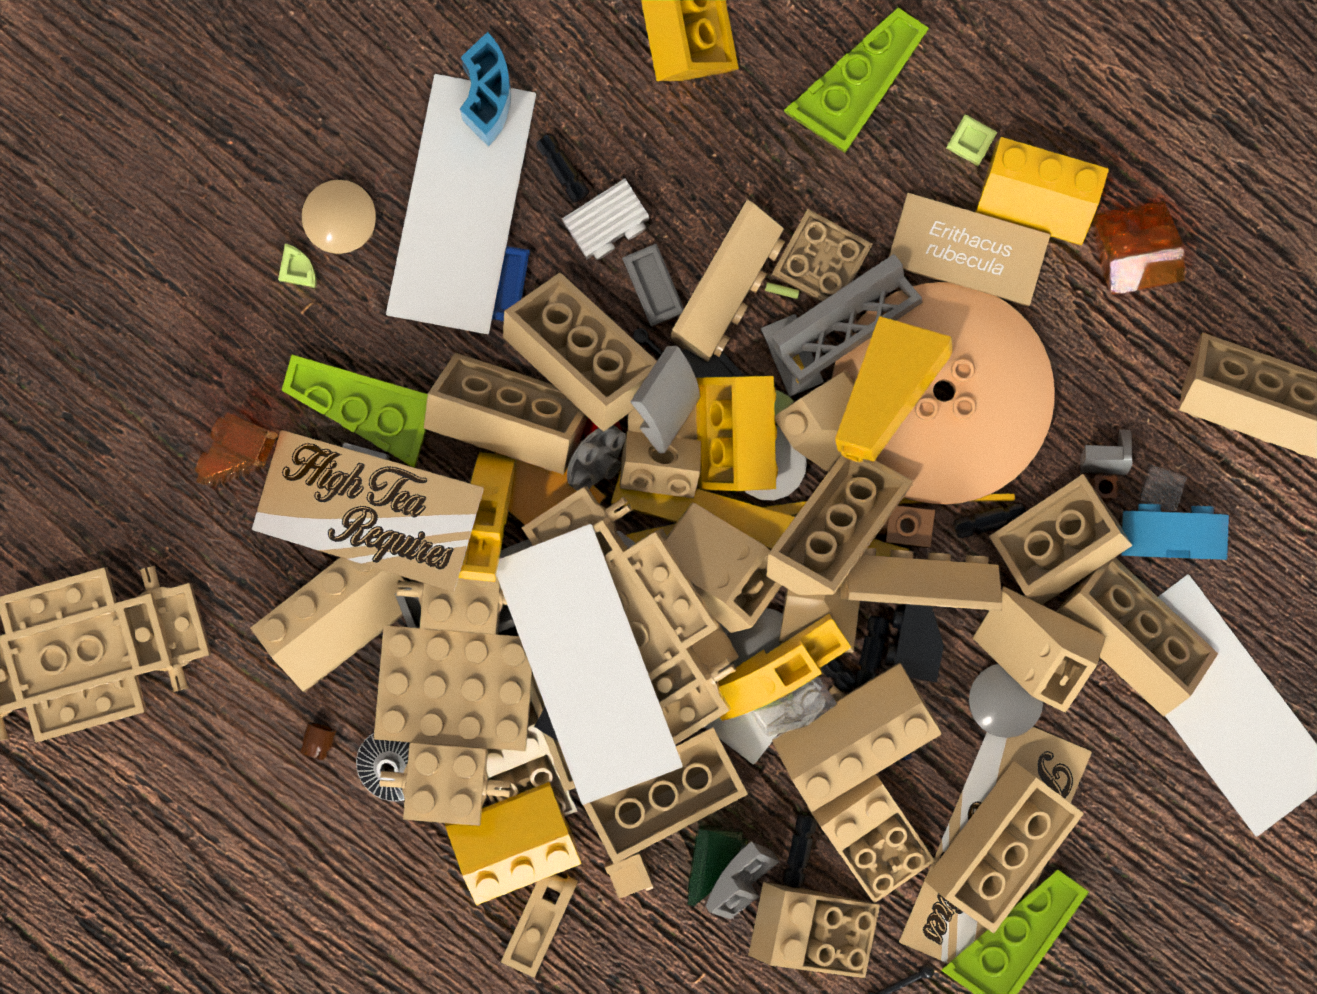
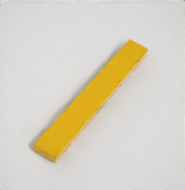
(755, 521)

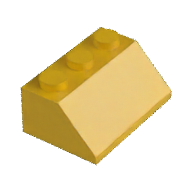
(689, 38)
(1041, 190)
(737, 433)
(515, 844)

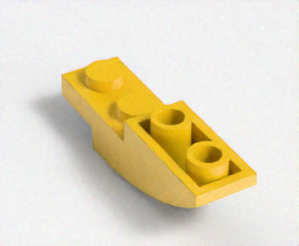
(482, 554)
(782, 669)

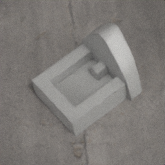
(1108, 458)

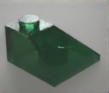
(712, 852)

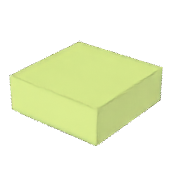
(971, 140)

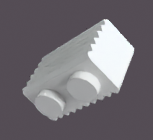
(606, 220)

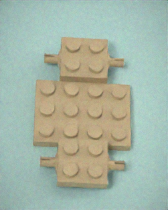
(659, 606)
(79, 652)
(453, 696)

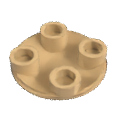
(338, 216)

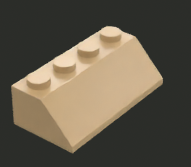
(727, 282)
(578, 349)
(1252, 394)
(505, 413)
(836, 526)
(924, 582)
(329, 620)
(1143, 635)
(857, 737)
(669, 802)
(1003, 847)

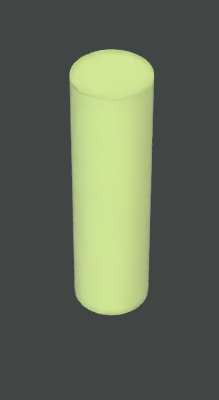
(782, 290)

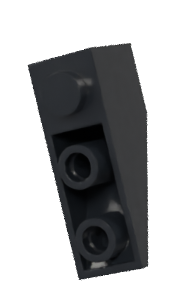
(917, 642)

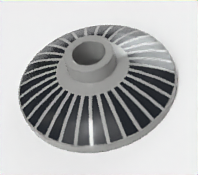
(370, 762)

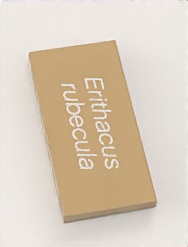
(969, 249)

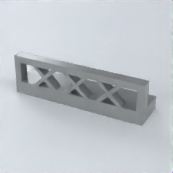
(837, 310)

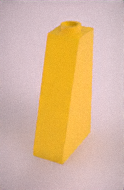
(890, 382)

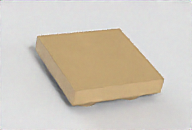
(821, 257)

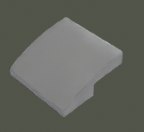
(666, 398)
(734, 888)

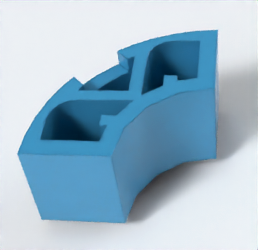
(490, 89)
(1176, 533)

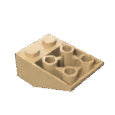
(723, 567)
(1040, 648)
(528, 768)
(873, 837)
(813, 931)

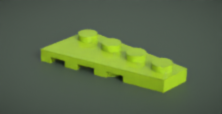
(852, 89)
(370, 407)
(1009, 956)

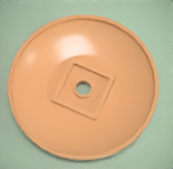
(998, 405)

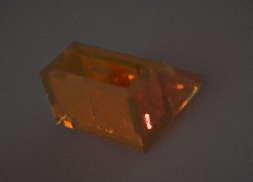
(1139, 247)
(236, 450)

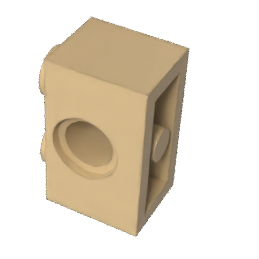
(661, 473)

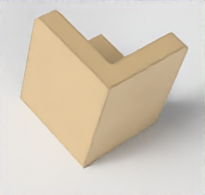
(629, 875)

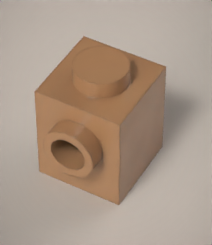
(909, 527)

